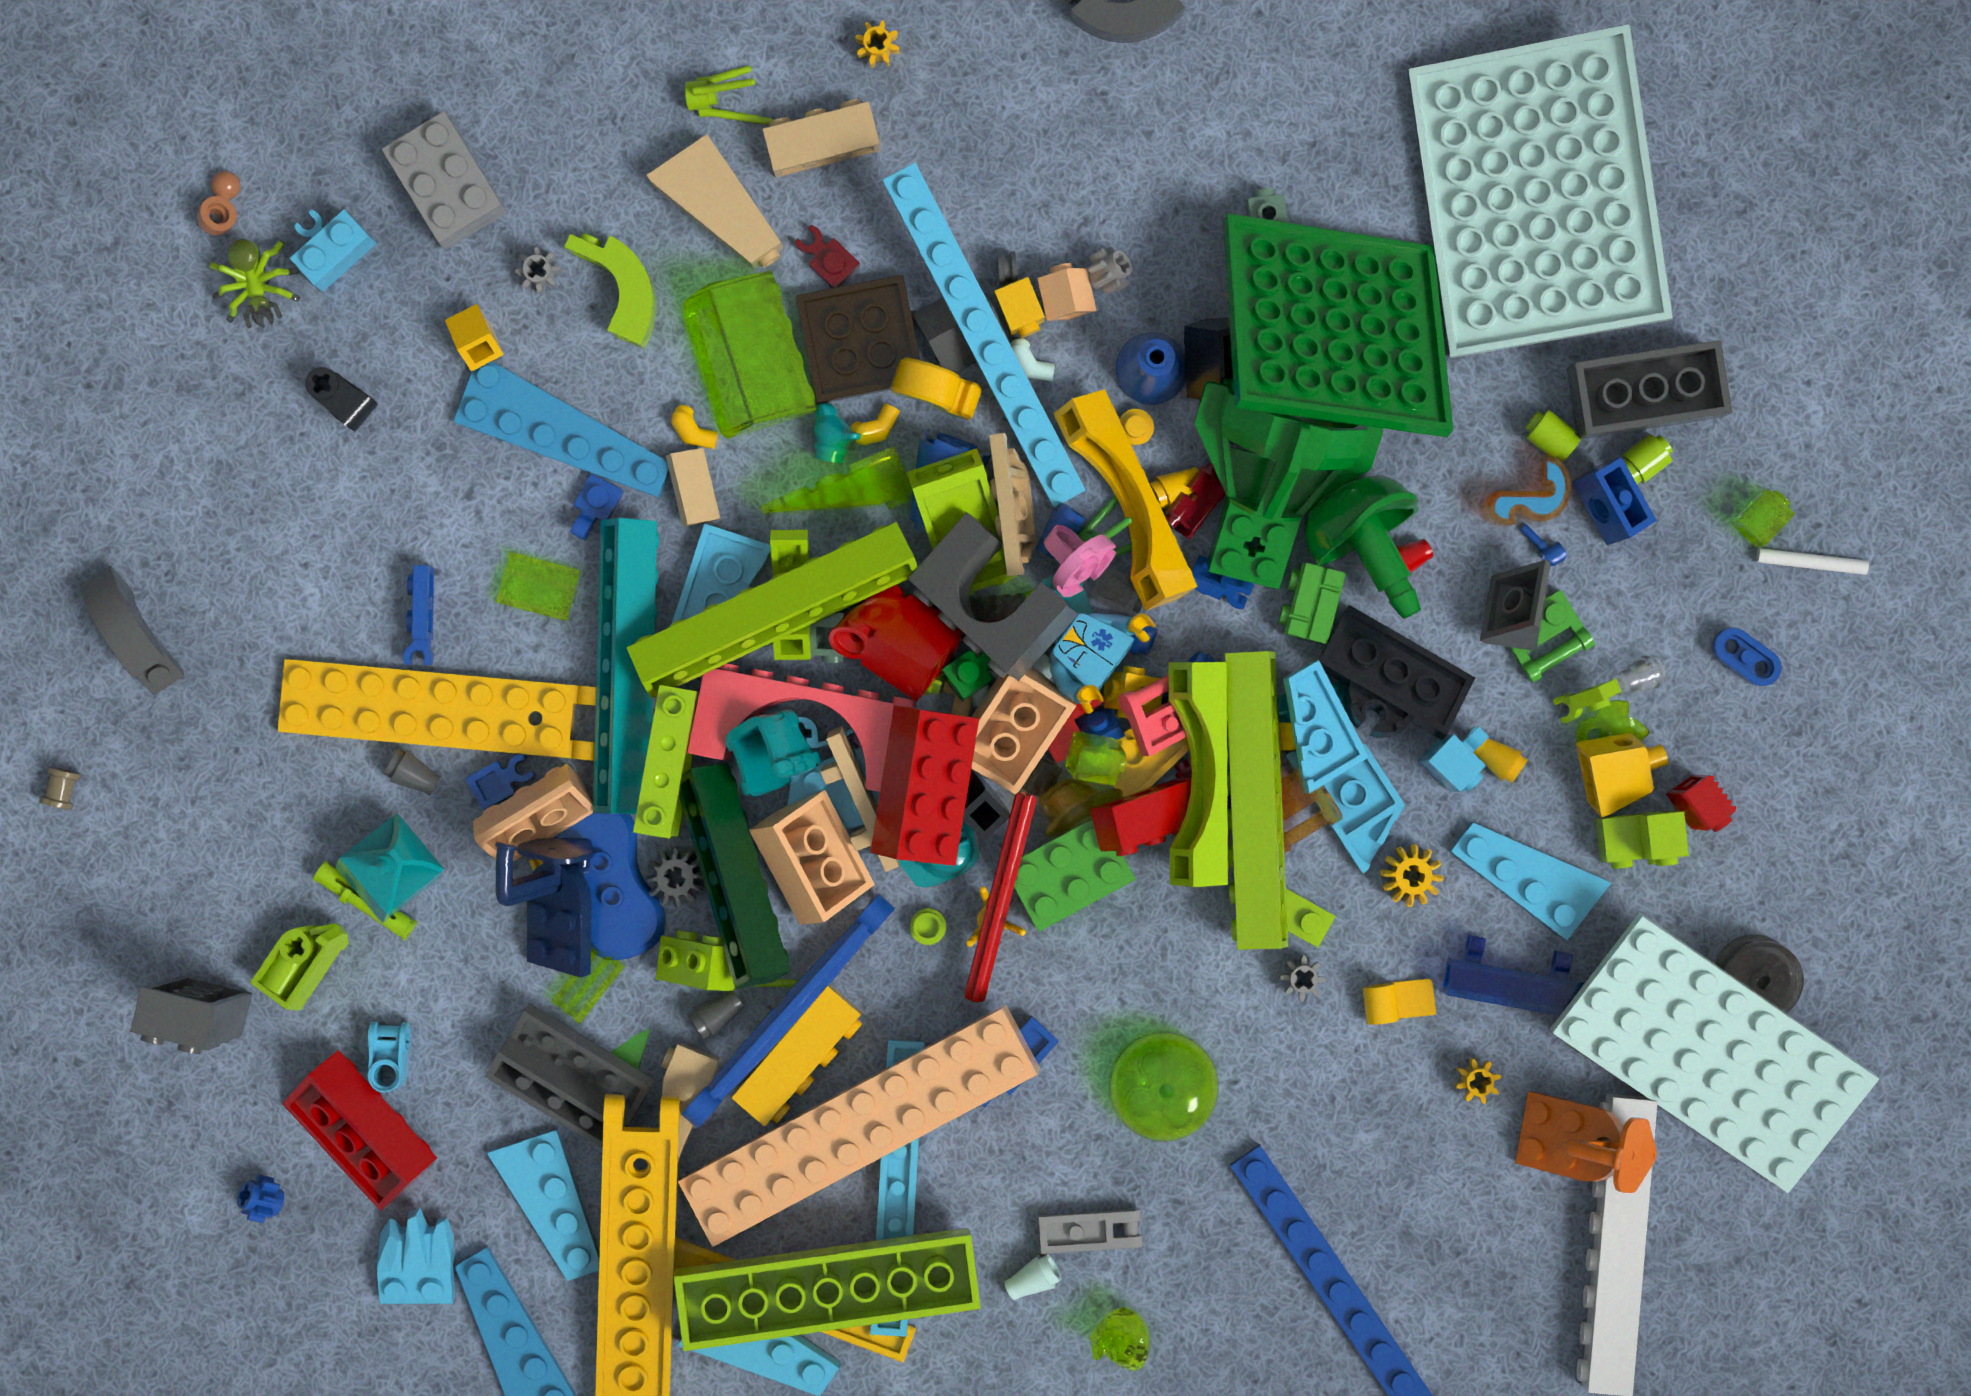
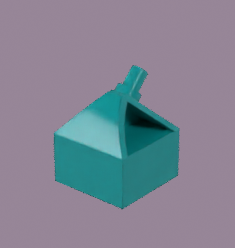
(389, 867)

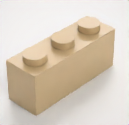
(821, 138)

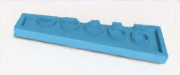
(530, 418)
(510, 1335)

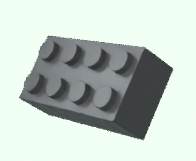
(1649, 389)
(190, 1013)

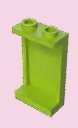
(945, 495)

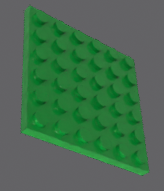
(1336, 326)

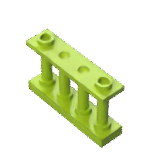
(666, 761)

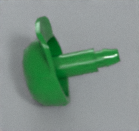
(1359, 520)

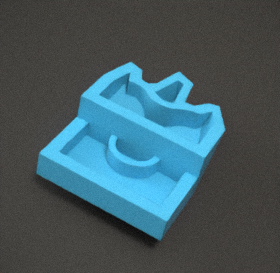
(416, 1262)

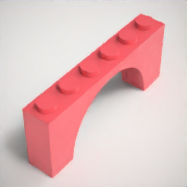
(733, 698)

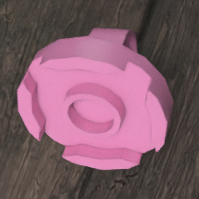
(1077, 558)

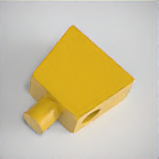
(1617, 770)

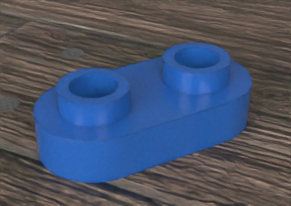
(1745, 656)

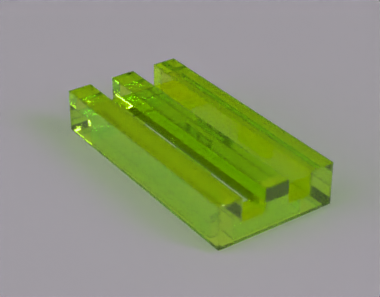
(568, 1008)

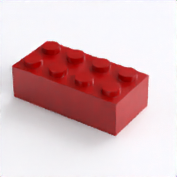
(924, 786)

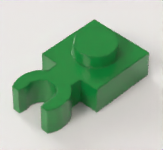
(968, 674)

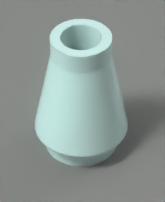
(1034, 1277)

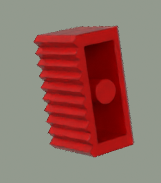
(1702, 803)

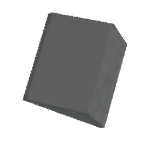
(945, 336)
(1516, 606)

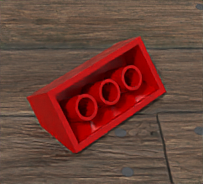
(359, 1130)

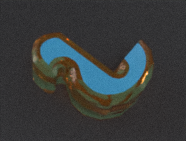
(1532, 505)

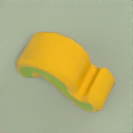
(936, 387)

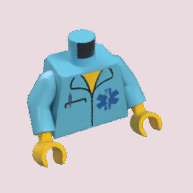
(1091, 652)

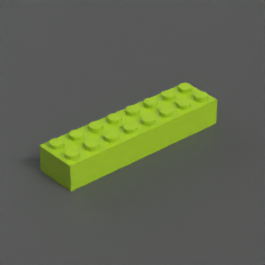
(826, 1289)

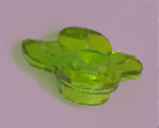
(1612, 721)

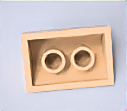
(1017, 727)
(535, 811)
(812, 858)

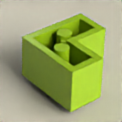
(1648, 835)

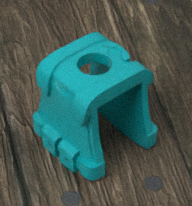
(770, 752)

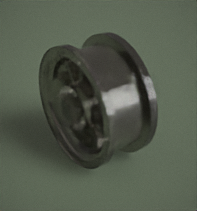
(1764, 968)

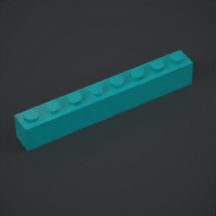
(622, 703)

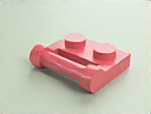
(1157, 727)

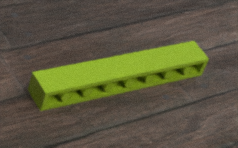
(773, 609)
(1255, 802)

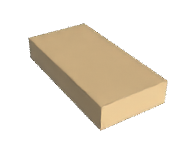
(693, 487)

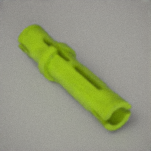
(336, 883)

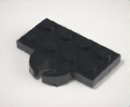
(1392, 677)

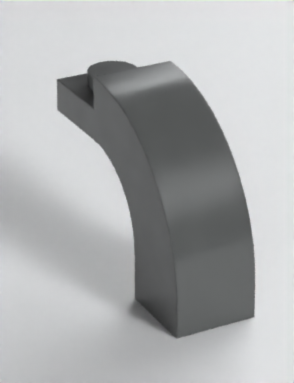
(1125, 21)
(125, 631)

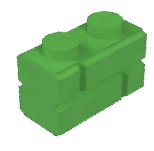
(1312, 603)

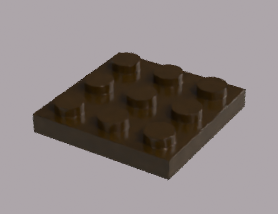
(856, 337)

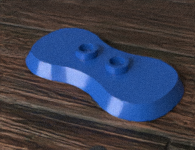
(622, 910)

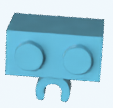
(331, 248)
(1454, 761)

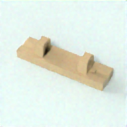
(847, 767)

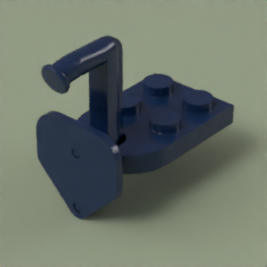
(555, 900)

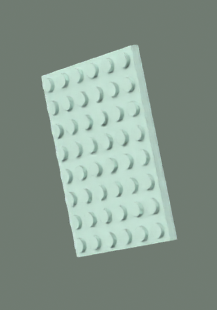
(1540, 192)

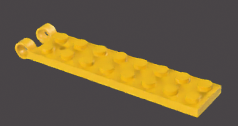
(432, 709)
(637, 1252)

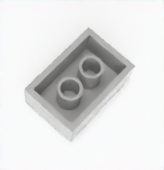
(444, 180)

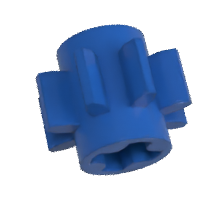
(260, 1198)

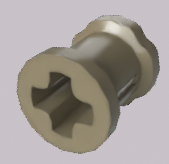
(59, 788)

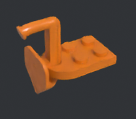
(1570, 1142)

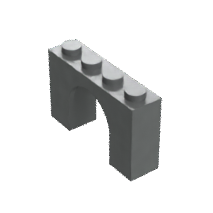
(947, 580)

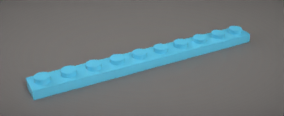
(983, 334)

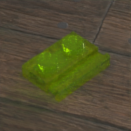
(538, 586)

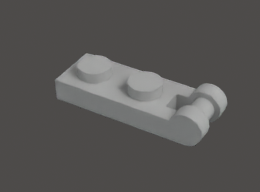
(1089, 1231)

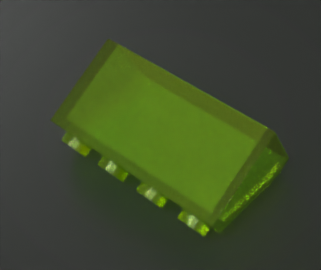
(747, 354)

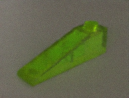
(869, 484)

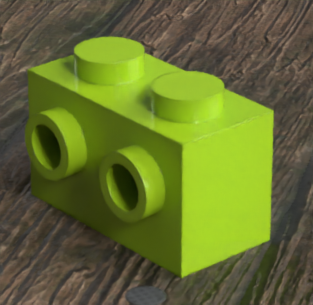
(694, 961)

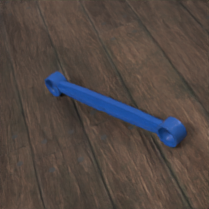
(782, 1018)

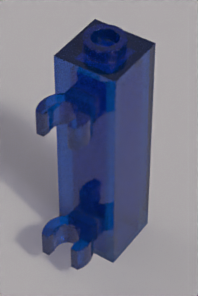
(1510, 986)

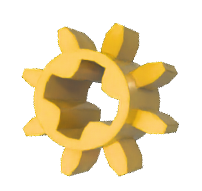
(882, 36)
(1469, 1075)

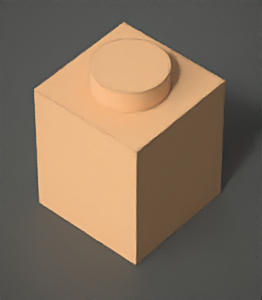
(1066, 293)

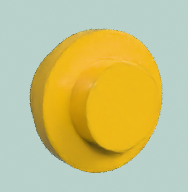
(1137, 426)

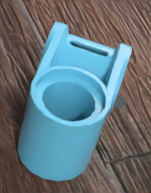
(388, 1052)

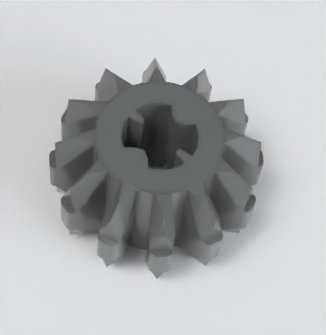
(664, 880)

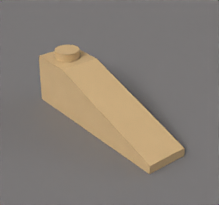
(686, 1076)

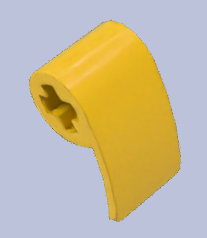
(1398, 1000)

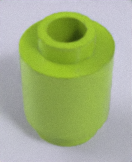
(1552, 435)
(1648, 457)

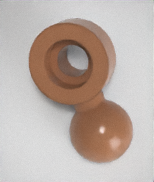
(225, 187)

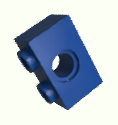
(1614, 501)

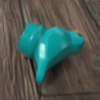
(831, 434)

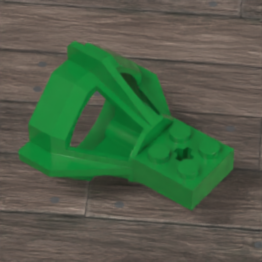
(1273, 486)

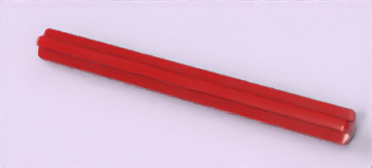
(1000, 896)

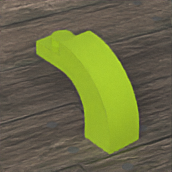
(637, 298)
(789, 551)

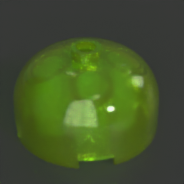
(1157, 1060)

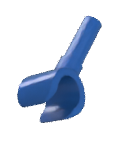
(1554, 553)

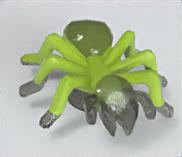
(255, 278)

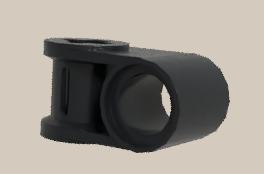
(344, 399)

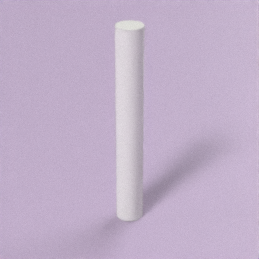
(1812, 561)

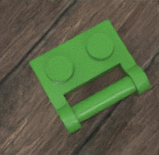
(1556, 618)

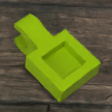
(1593, 697)

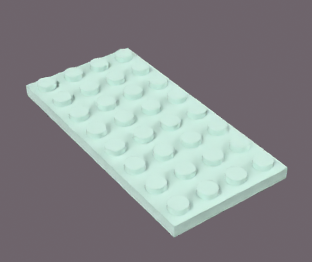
(1714, 1053)

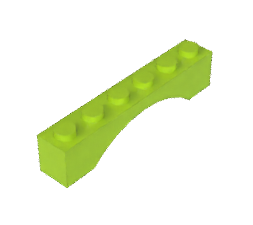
(1201, 845)

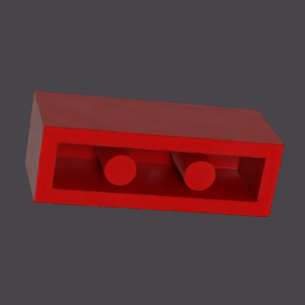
(1141, 817)

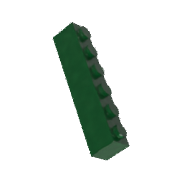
(732, 876)

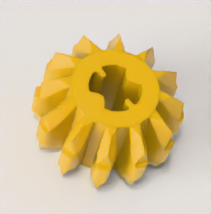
(1402, 885)

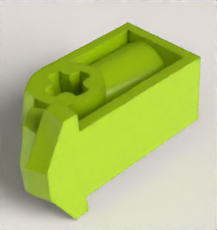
(293, 976)

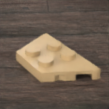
(1015, 505)

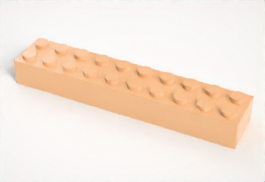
(859, 1125)

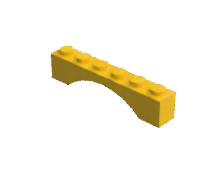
(1097, 434)

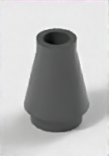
(411, 772)
(715, 1014)

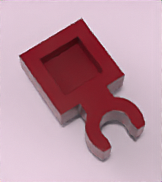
(831, 261)

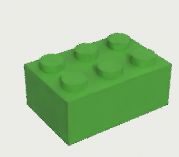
(1068, 875)

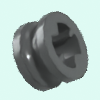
(1007, 267)

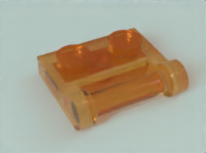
(1295, 800)

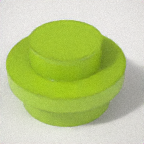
(928, 926)

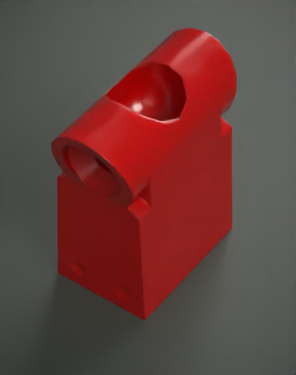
(897, 640)

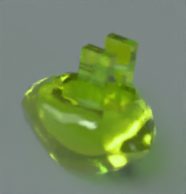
(1122, 1339)

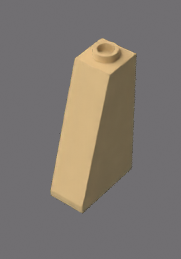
(712, 195)

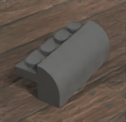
(566, 1074)

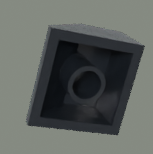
(1207, 354)

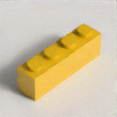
(797, 1055)

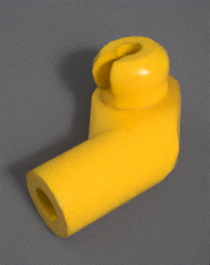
(878, 429)
(689, 432)

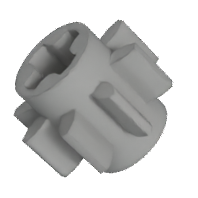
(538, 259)
(1109, 270)
(1312, 977)

